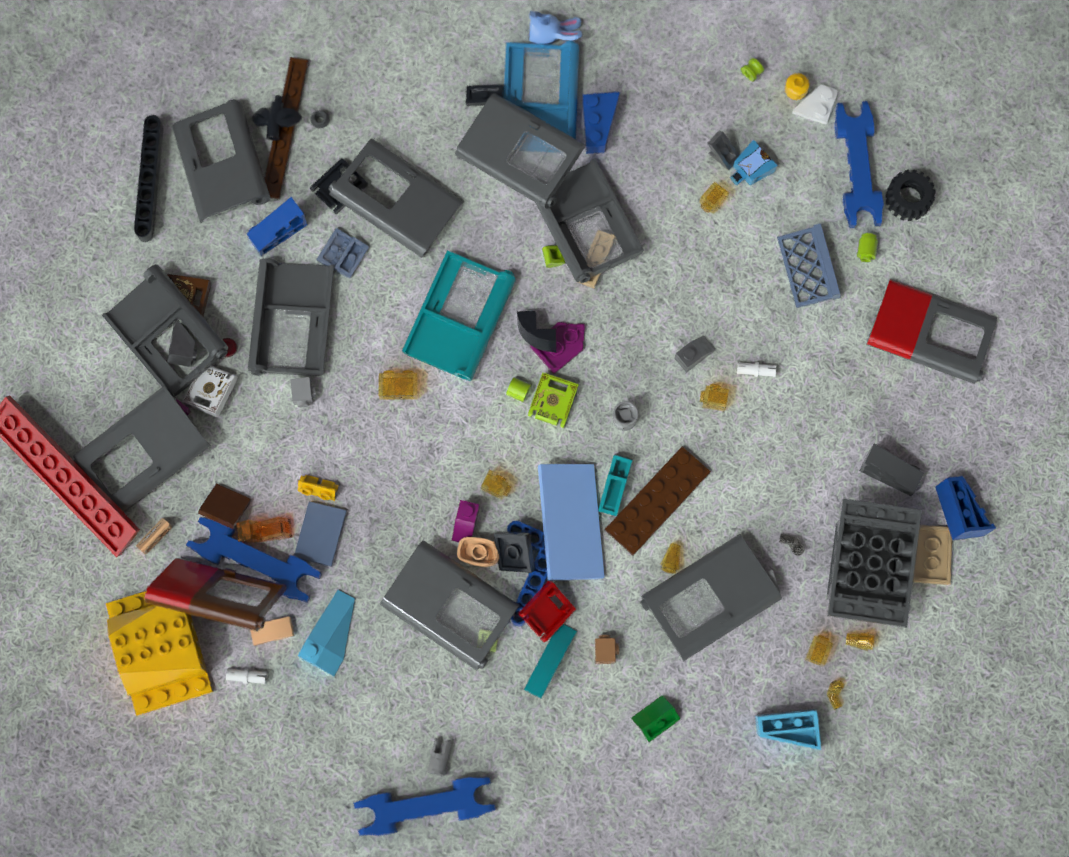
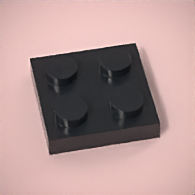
(514, 551)

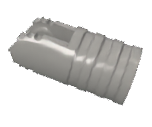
(438, 762)

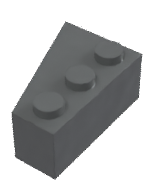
(891, 470)

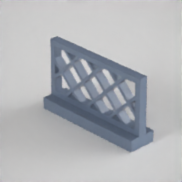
(825, 265)

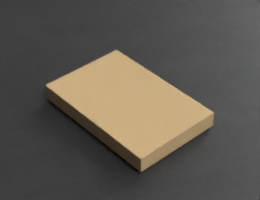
(933, 555)

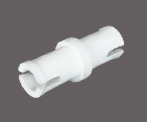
(756, 369)
(246, 676)

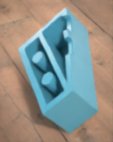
(790, 727)

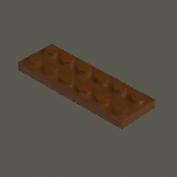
(657, 501)

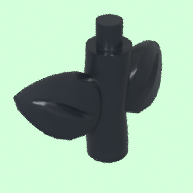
(276, 117)

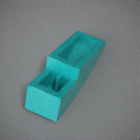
(615, 485)

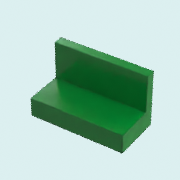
(656, 718)

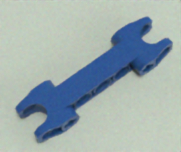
(855, 133)
(223, 545)
(389, 813)

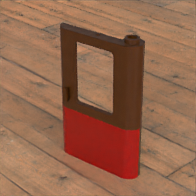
(186, 586)

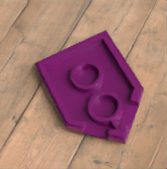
(568, 345)

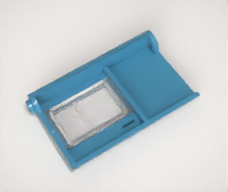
(544, 82)

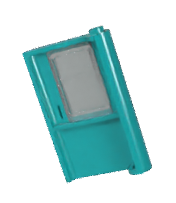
(459, 316)

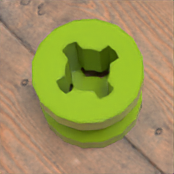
(752, 69)

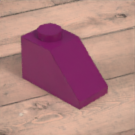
(465, 520)

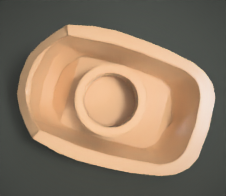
(478, 552)

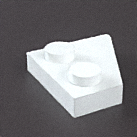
(818, 104)

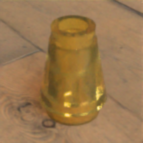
(671, 559)
(861, 640)

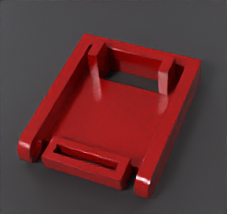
(543, 614)

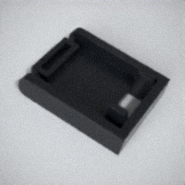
(326, 180)

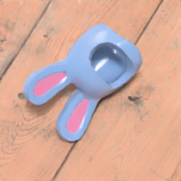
(547, 28)

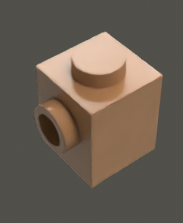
(605, 650)

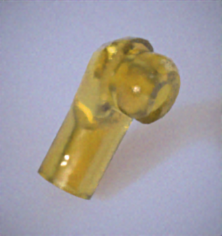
(833, 693)

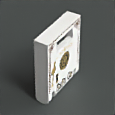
(213, 386)

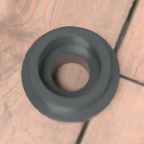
(317, 114)

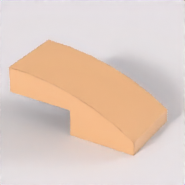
(273, 631)

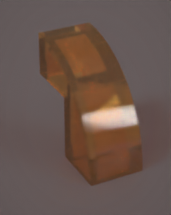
(264, 531)

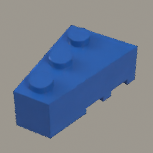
(598, 119)
(277, 227)
(961, 510)

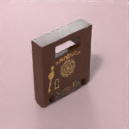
(189, 286)

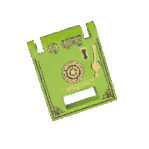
(553, 403)

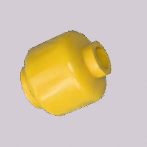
(796, 86)

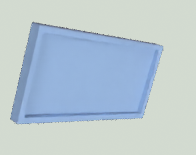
(570, 522)

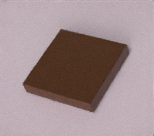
(224, 506)

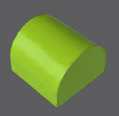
(552, 256)
(518, 389)

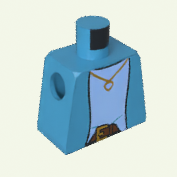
(752, 165)

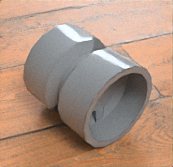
(625, 415)

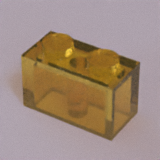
(398, 385)

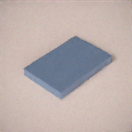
(320, 534)

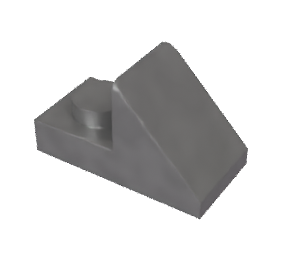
(722, 150)

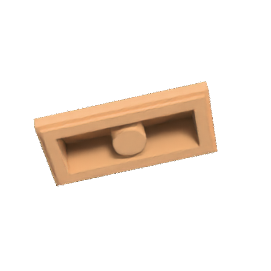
(154, 536)

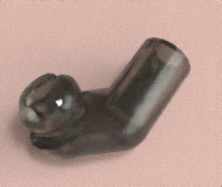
(793, 542)

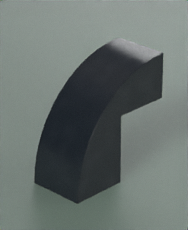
(539, 338)

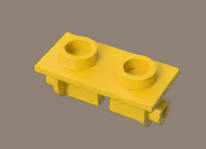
(309, 485)

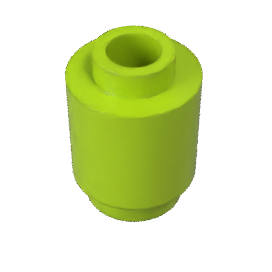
(867, 247)

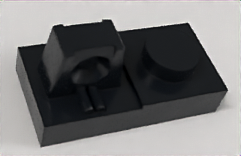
(480, 94)

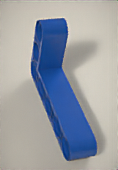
(540, 573)

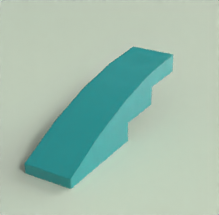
(550, 661)

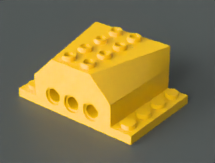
(156, 654)

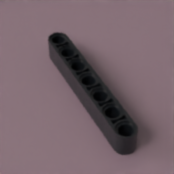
(146, 170)

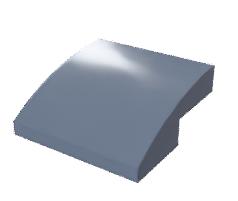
(348, 258)

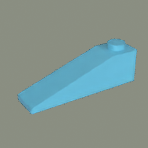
(329, 637)

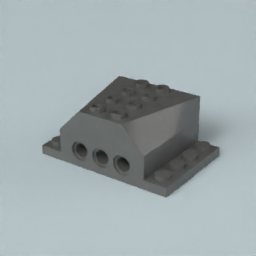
(873, 563)

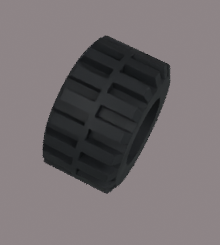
(903, 207)

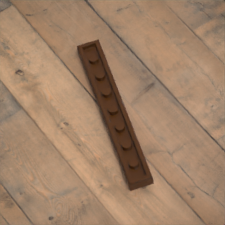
(280, 149)

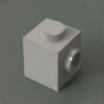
(302, 391)

